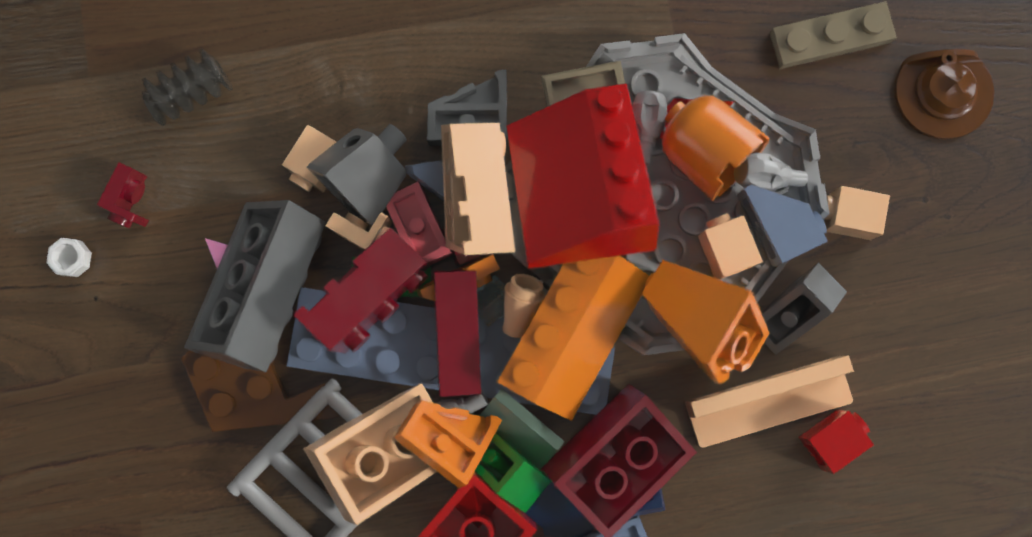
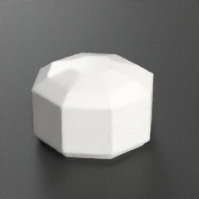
(69, 257)

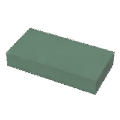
(523, 429)

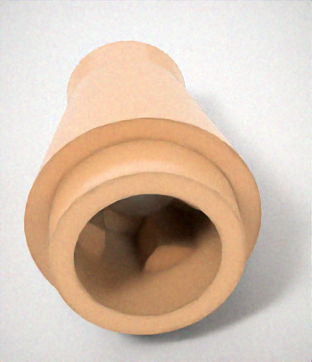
(521, 303)

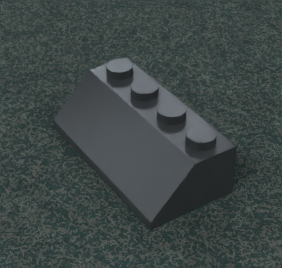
(256, 284)

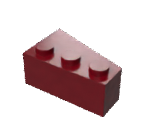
(365, 294)

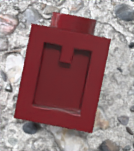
(120, 194)

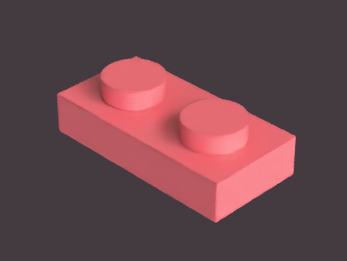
(418, 223)

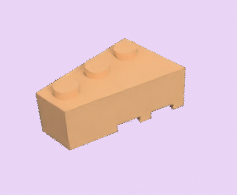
(475, 189)

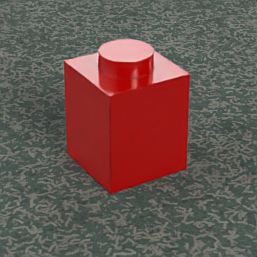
(837, 440)

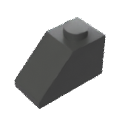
(801, 307)

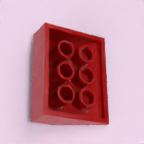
(582, 180)

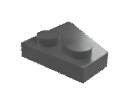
(470, 105)

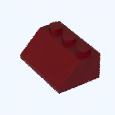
(619, 460)

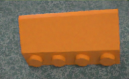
(574, 333)

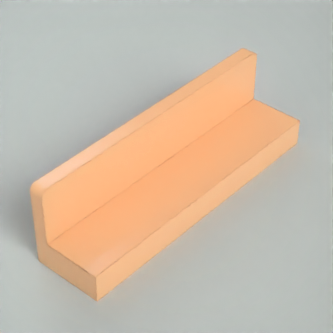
(770, 401)

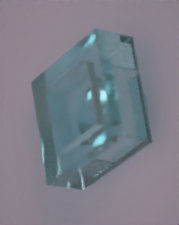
(491, 301)

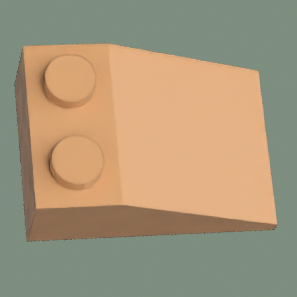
(365, 463)

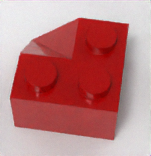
(479, 512)

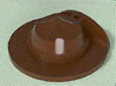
(944, 92)

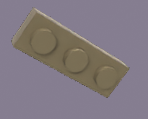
(833, 35)

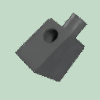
(362, 170)

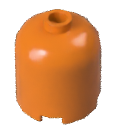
(709, 141)

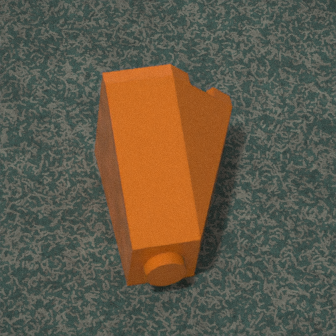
(708, 318)

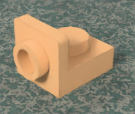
(354, 228)

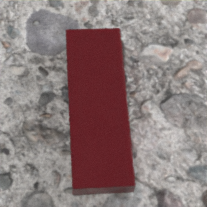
(457, 332)

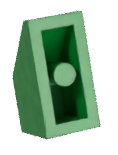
(511, 474)

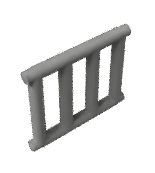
(273, 455)

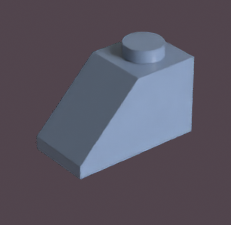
(782, 223)

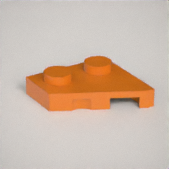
(447, 439)

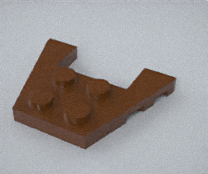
(242, 396)

